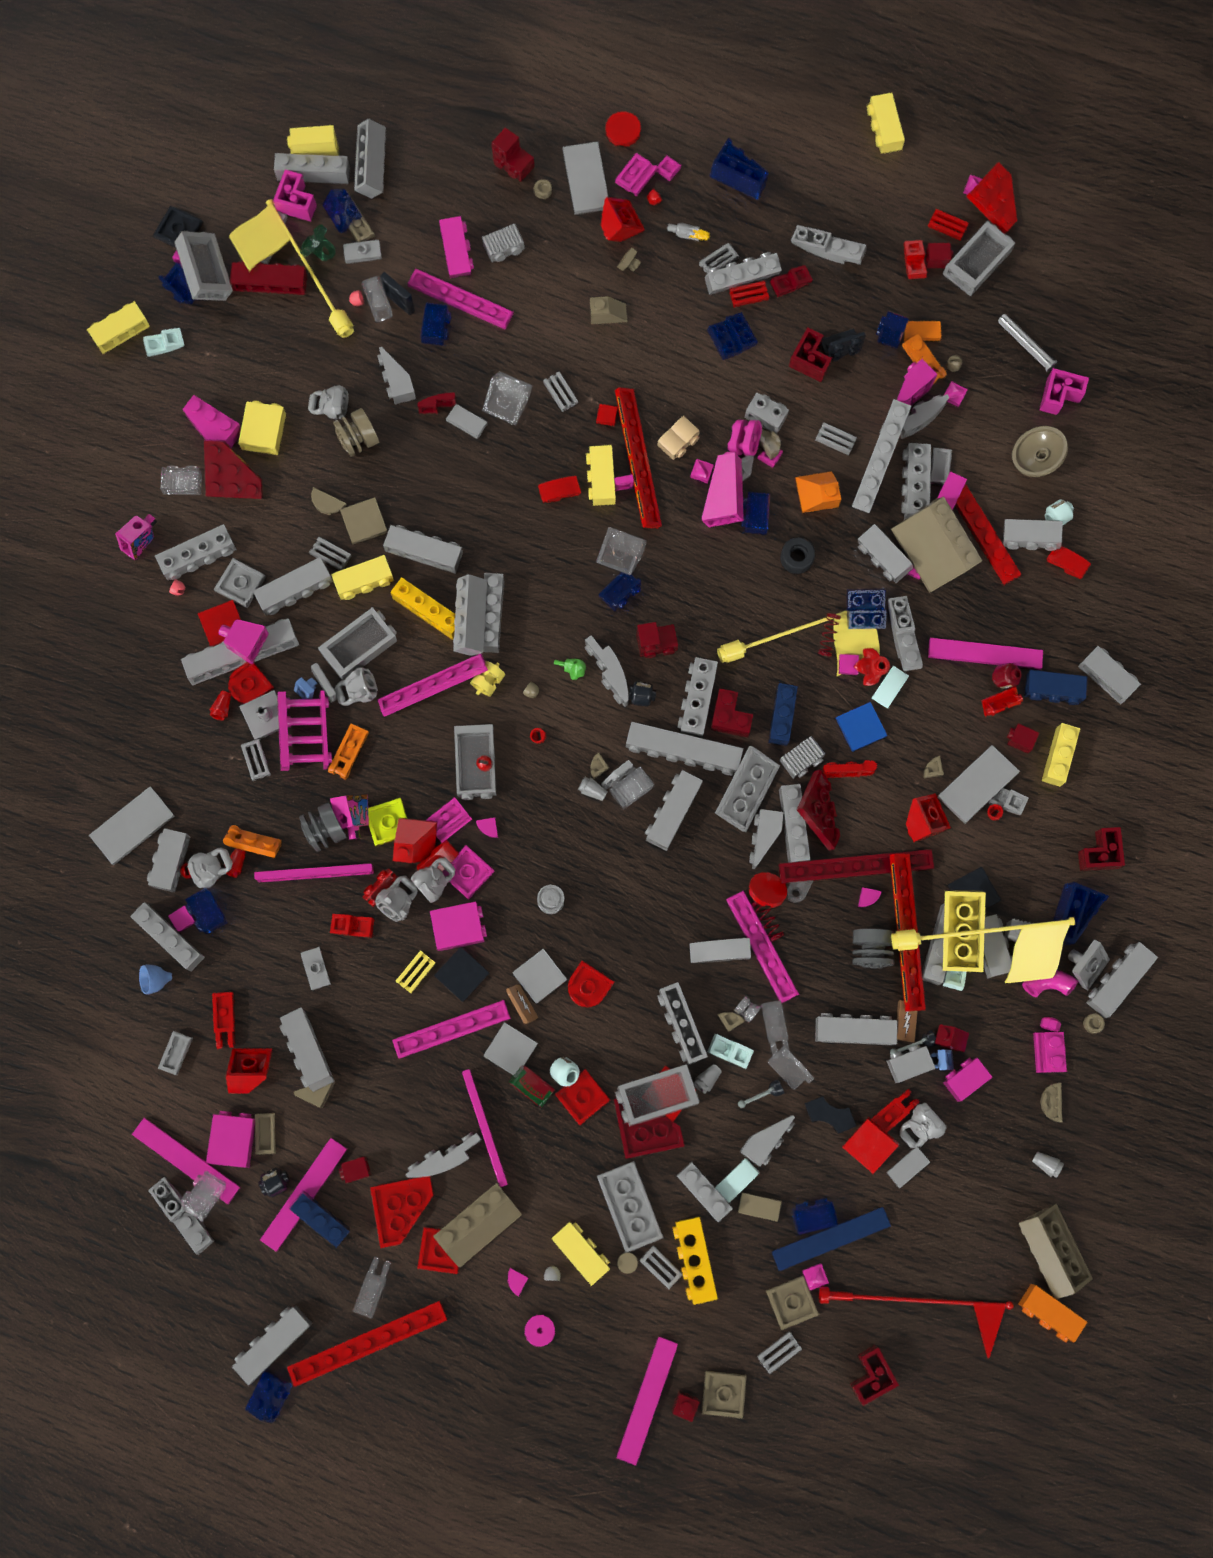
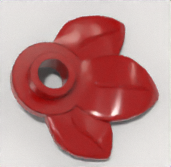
(870, 666)

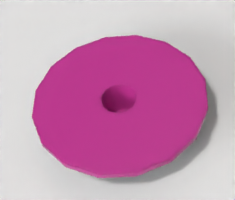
(539, 1330)

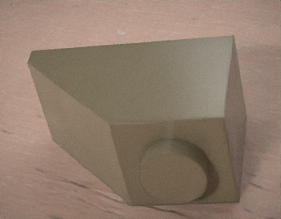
(607, 310)

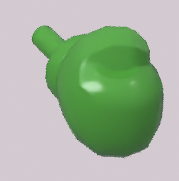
(573, 666)

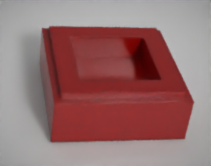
(606, 415)

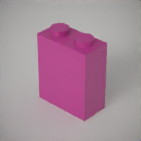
(458, 926)
(231, 1140)

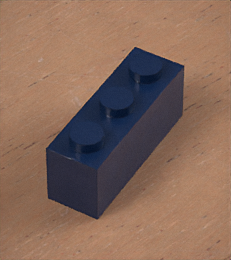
(1055, 687)
(783, 714)
(319, 1218)

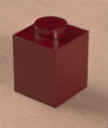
(938, 255)
(1022, 738)
(952, 1038)
(355, 1170)
(685, 1406)

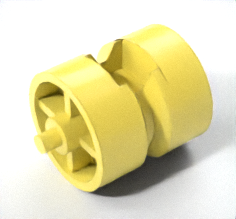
(486, 681)

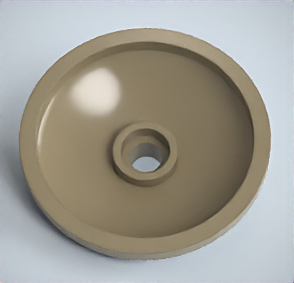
(1040, 443)

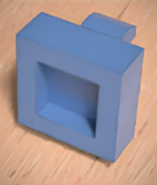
(305, 689)
(945, 1059)

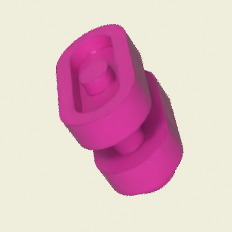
(745, 437)

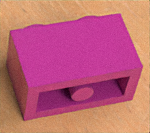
(967, 1079)

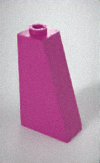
(725, 493)

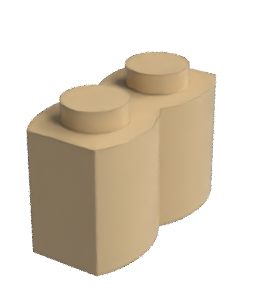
(678, 438)

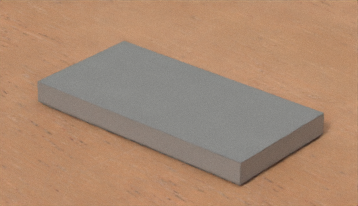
(585, 177)
(978, 784)
(747, 789)
(131, 825)
(630, 1207)

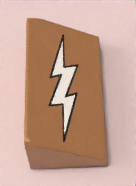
(522, 1004)
(906, 1023)

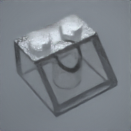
(506, 397)
(621, 551)

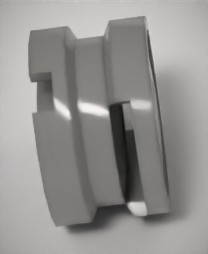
(550, 899)

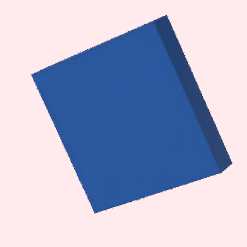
(861, 727)

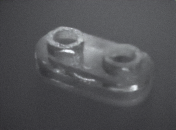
(801, 887)

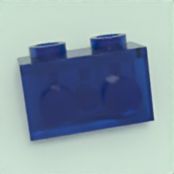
(341, 209)
(176, 283)
(619, 590)
(268, 1397)

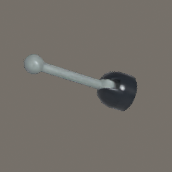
(928, 1039)
(774, 1089)

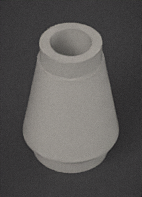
(592, 789)
(706, 1080)
(1048, 1164)

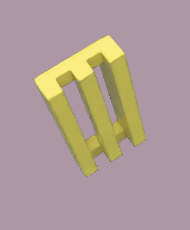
(418, 968)

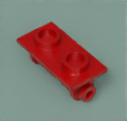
(999, 701)
(384, 880)

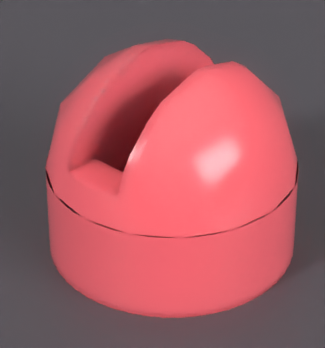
(356, 298)
(177, 588)

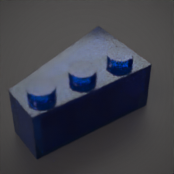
(738, 171)
(1081, 904)

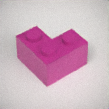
(291, 198)
(1062, 386)

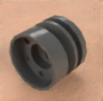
(322, 827)
(873, 948)

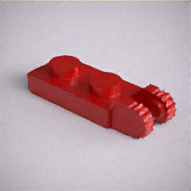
(849, 769)
(223, 1017)
(894, 1112)

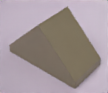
(317, 1097)

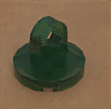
(315, 244)

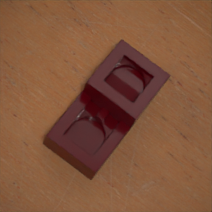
(793, 280)
(431, 404)

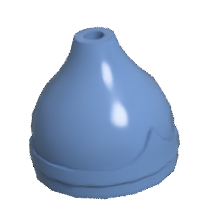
(153, 978)

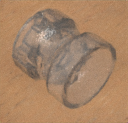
(750, 1013)

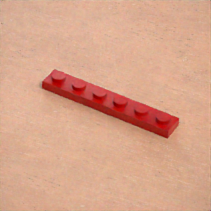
(986, 537)

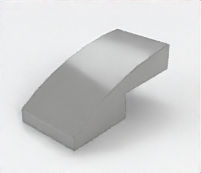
(1010, 801)

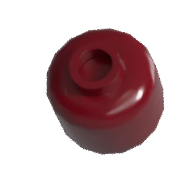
(1006, 675)

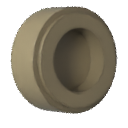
(543, 189)
(1093, 1023)
(627, 1263)

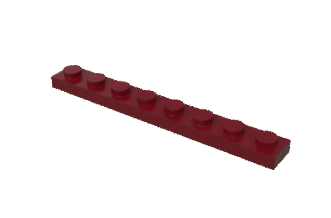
(850, 867)

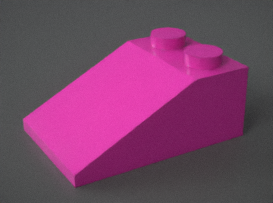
(917, 382)

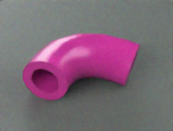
(1061, 981)

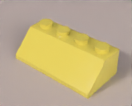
(964, 912)

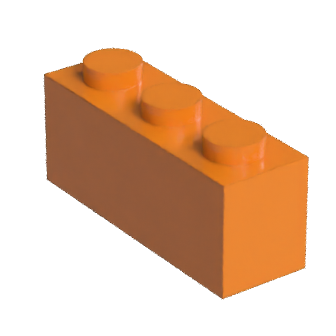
(1052, 1314)

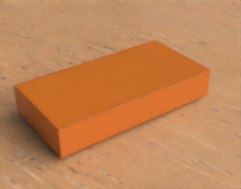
(926, 329)

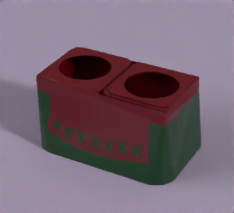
(531, 1086)

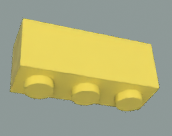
(886, 123)
(118, 327)
(601, 475)
(362, 578)
(1061, 754)
(581, 1252)

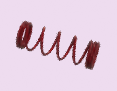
(834, 616)
(775, 936)

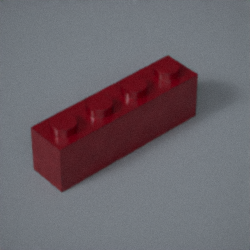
(269, 278)

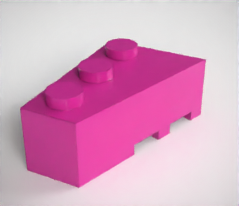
(456, 247)
(211, 422)

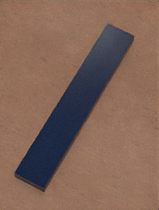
(830, 1238)

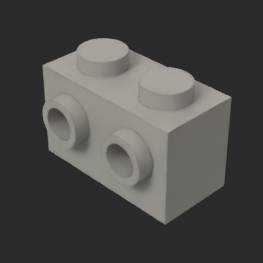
(767, 412)
(910, 1064)

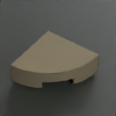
(598, 766)
(933, 768)
(730, 1020)

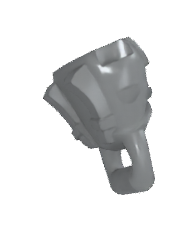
(332, 402)
(359, 687)
(206, 868)
(432, 880)
(395, 901)
(924, 1125)

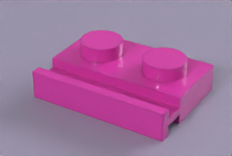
(636, 174)
(450, 819)
(1049, 1052)

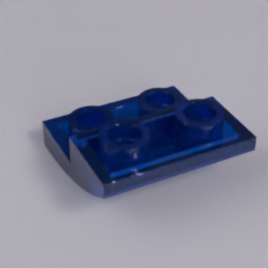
(732, 336)
(866, 609)

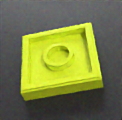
(384, 820)

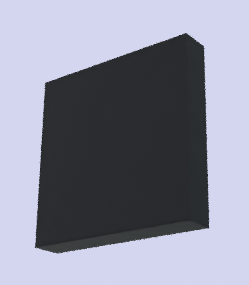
(174, 223)
(397, 293)
(977, 881)
(461, 974)

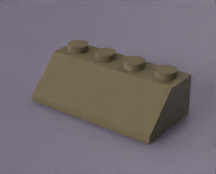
(477, 1225)
(1055, 1251)

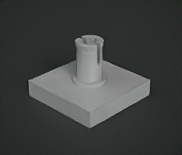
(262, 715)
(1089, 964)

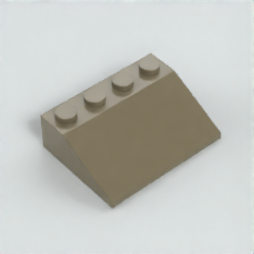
(936, 544)

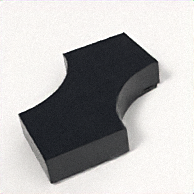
(839, 1119)

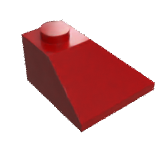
(619, 220)
(926, 818)
(414, 840)
(247, 1069)

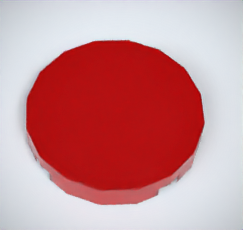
(623, 129)
(767, 889)

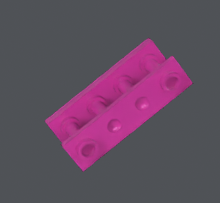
(286, 722)

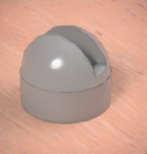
(552, 1273)

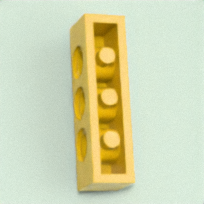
(424, 607)
(707, 1291)

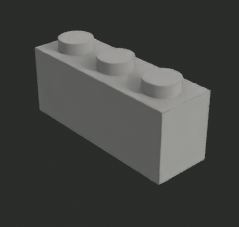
(1032, 534)
(884, 554)
(1109, 674)
(168, 860)
(996, 955)
(704, 1192)

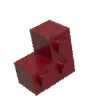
(510, 156)
(808, 359)
(656, 640)
(727, 719)
(1108, 853)
(878, 1377)

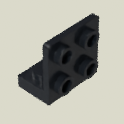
(843, 344)

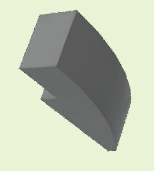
(720, 950)

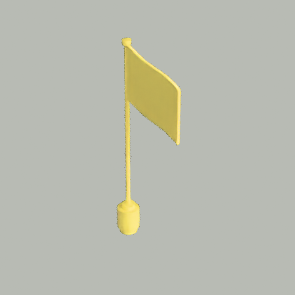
(267, 235)
(846, 641)
(1034, 954)

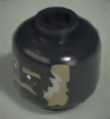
(641, 693)
(274, 1182)

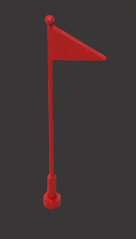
(987, 1313)

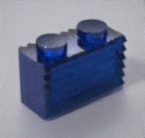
(435, 323)
(891, 329)
(756, 513)
(206, 911)
(815, 1216)

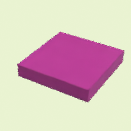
(470, 872)

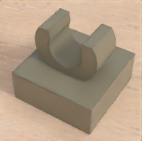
(629, 261)

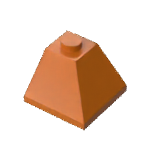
(818, 492)

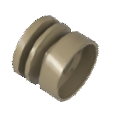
(356, 432)

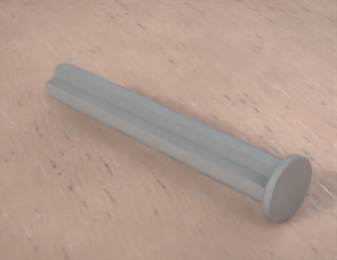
(1034, 349)

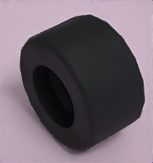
(797, 544)

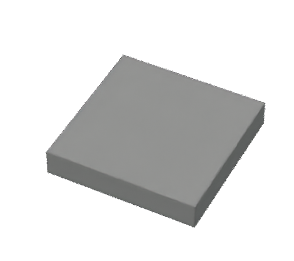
(239, 583)
(539, 976)
(510, 1049)

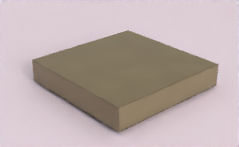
(363, 521)
(792, 1302)
(724, 1394)

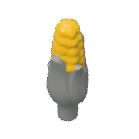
(688, 232)

